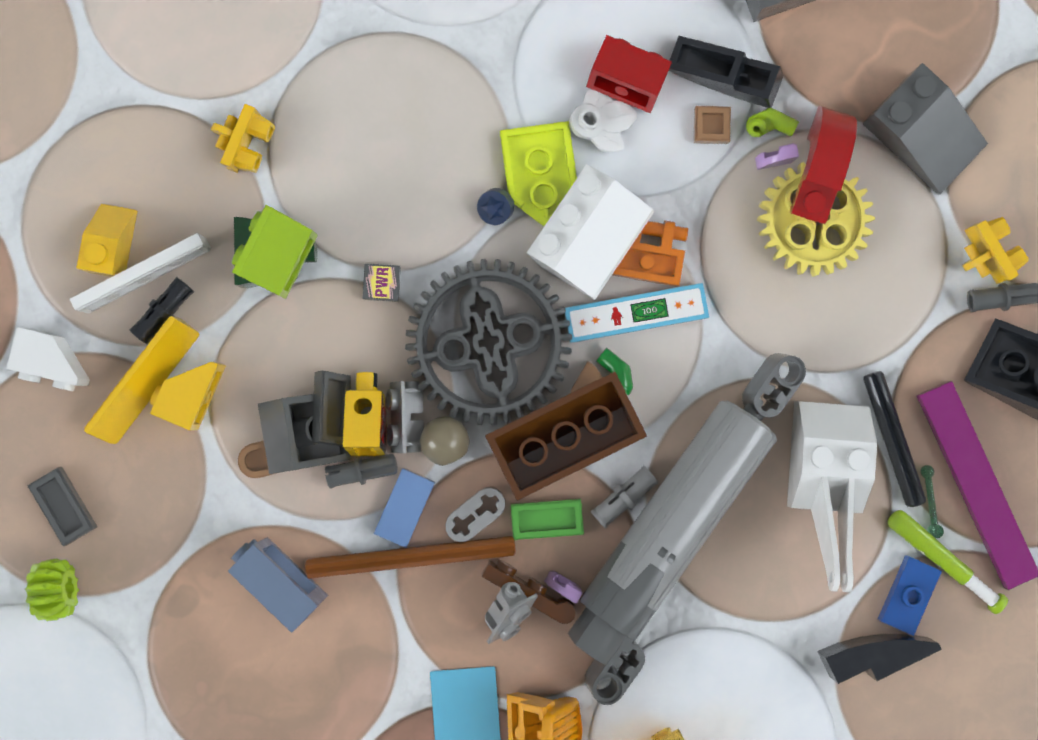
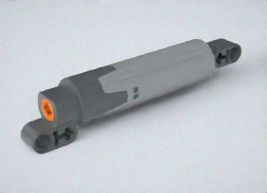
(676, 527)

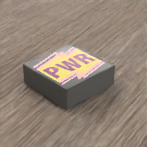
(381, 282)

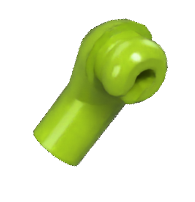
(769, 120)

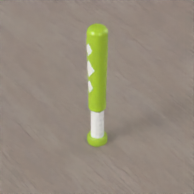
(930, 547)

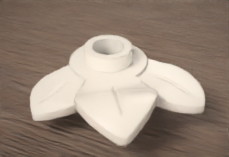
(608, 120)

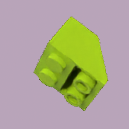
(273, 251)

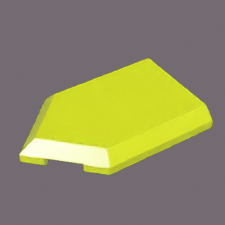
(538, 167)

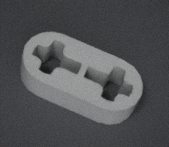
(480, 521)

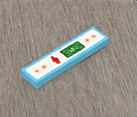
(637, 312)

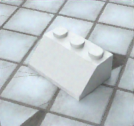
(590, 232)

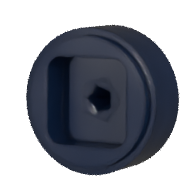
(495, 206)

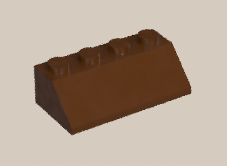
(566, 436)

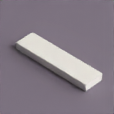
(141, 274)

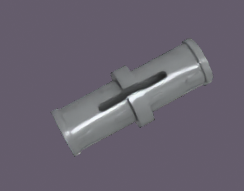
(624, 497)

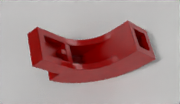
(830, 153)

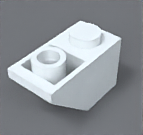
(45, 356)

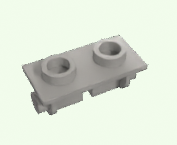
(403, 400)
(508, 612)

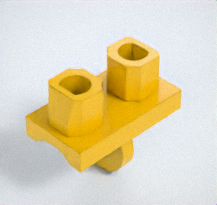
(237, 136)
(988, 254)

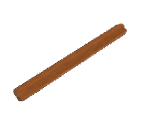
(410, 557)

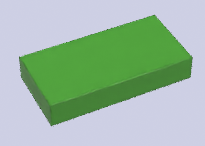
(547, 519)

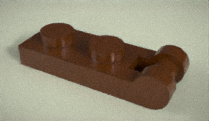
(560, 610)

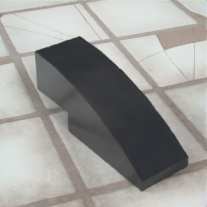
(726, 71)
(875, 654)

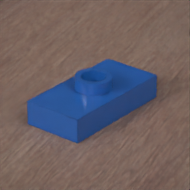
(909, 595)

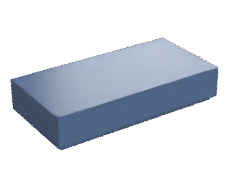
(404, 507)

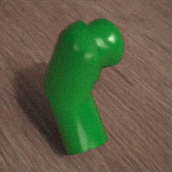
(615, 364)

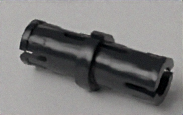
(160, 310)

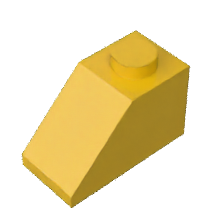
(107, 241)
(187, 396)

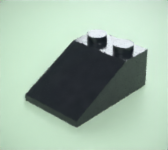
(1008, 367)

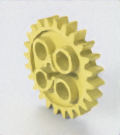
(847, 221)

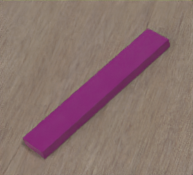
(978, 485)

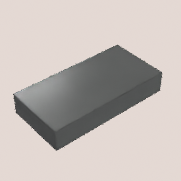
(329, 407)
(62, 506)

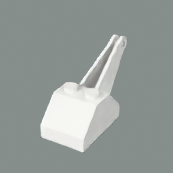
(832, 472)

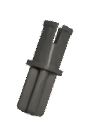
(1002, 297)
(361, 470)

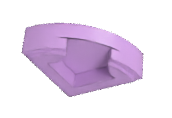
(784, 156)
(564, 586)

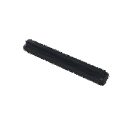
(894, 439)

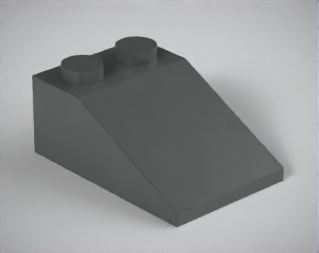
(927, 129)

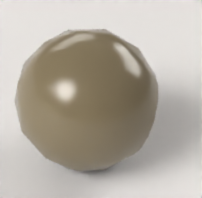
(444, 440)

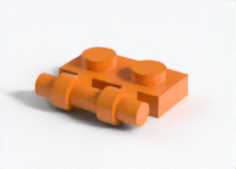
(652, 262)

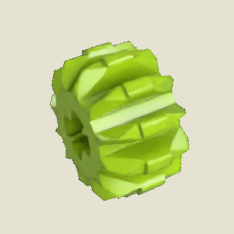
(52, 589)

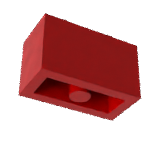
(628, 73)

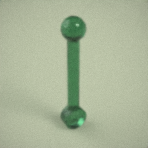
(934, 529)

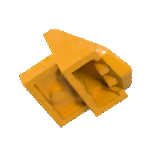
(543, 718)

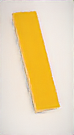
(141, 380)

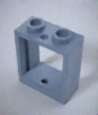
(276, 582)

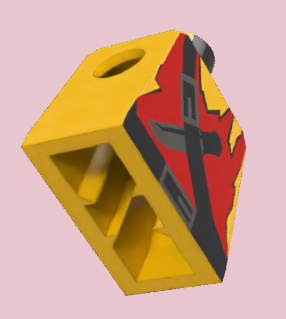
(365, 432)

